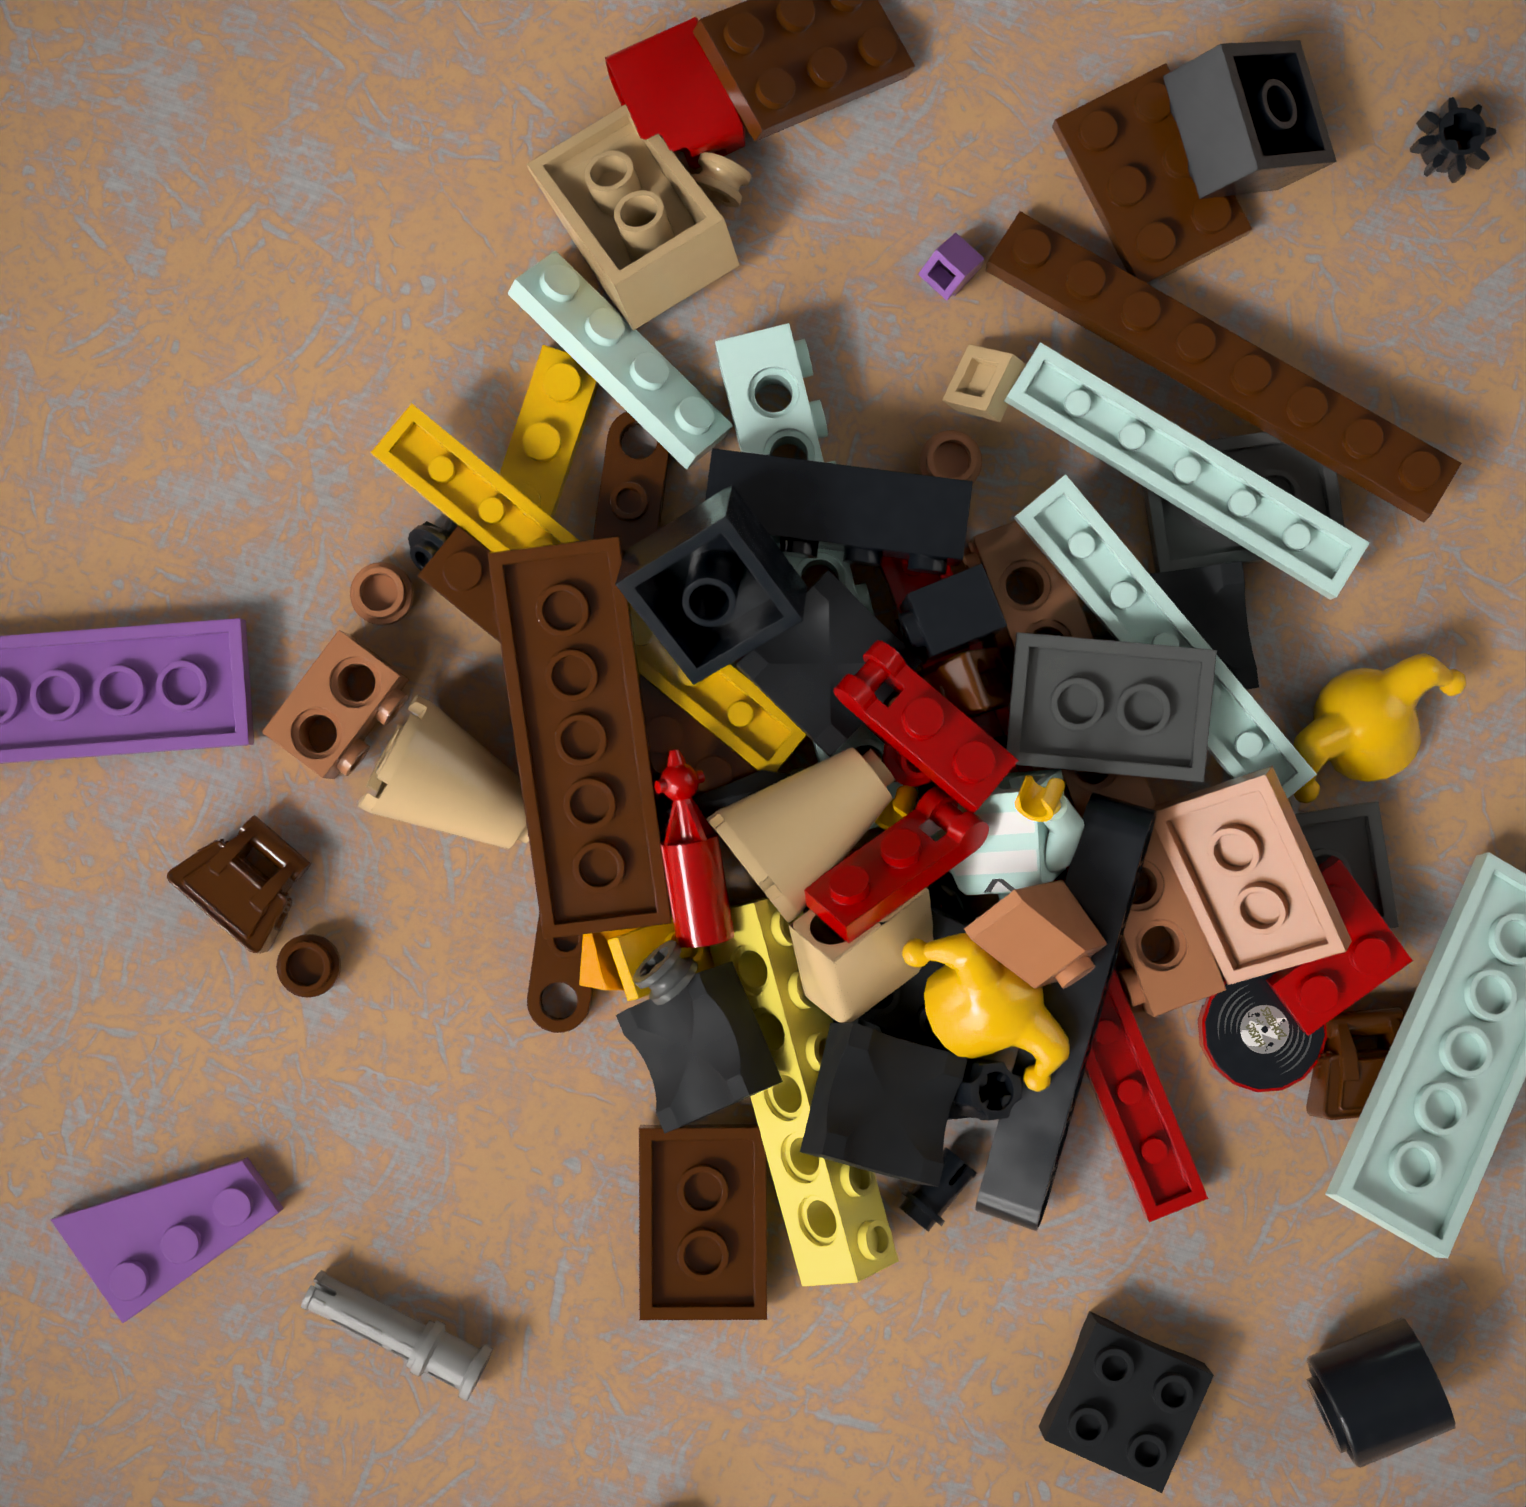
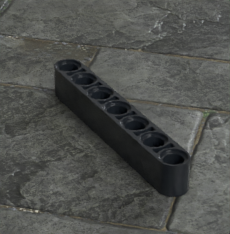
(1033, 1137)

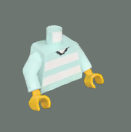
(1028, 838)

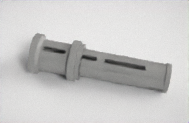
(424, 1346)

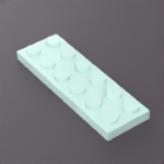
(1447, 1072)

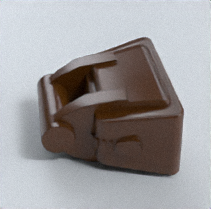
(971, 680)
(236, 891)
(1347, 1075)

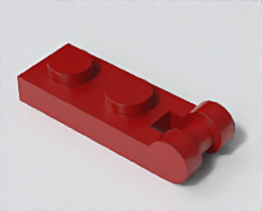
(926, 727)
(895, 865)

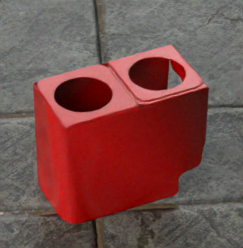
(676, 94)

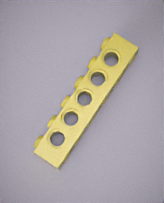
(827, 1206)

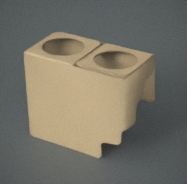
(856, 976)

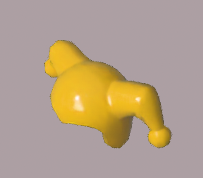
(1370, 720)
(985, 1007)

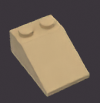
(635, 216)

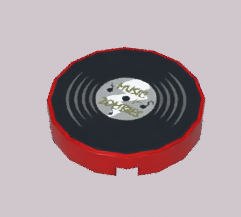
(1255, 1038)

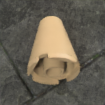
(446, 781)
(805, 824)

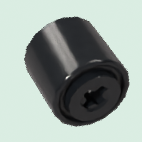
(1379, 1393)

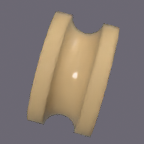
(721, 179)

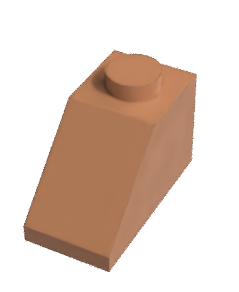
(1039, 935)

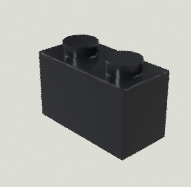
(949, 615)

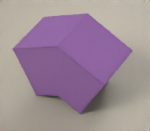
(959, 259)

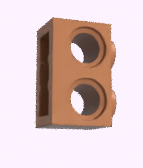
(325, 694)

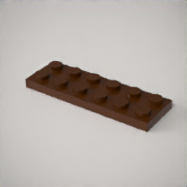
(580, 737)

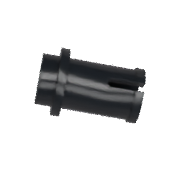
(928, 1203)

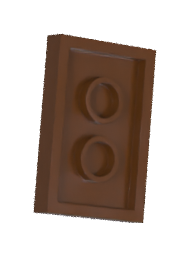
(800, 57)
(1140, 180)
(702, 1223)

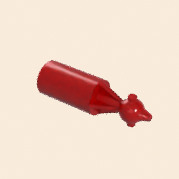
(692, 862)

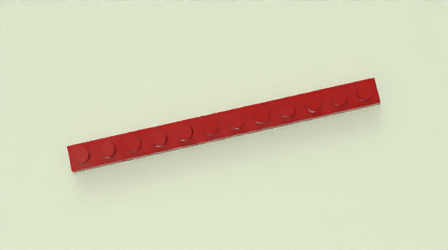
(1119, 1059)

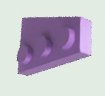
(162, 1235)

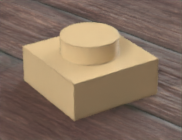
(983, 382)

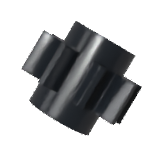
(1462, 126)

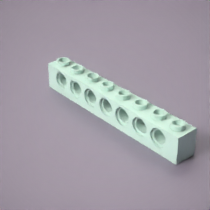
(775, 358)

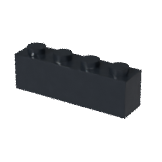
(850, 509)

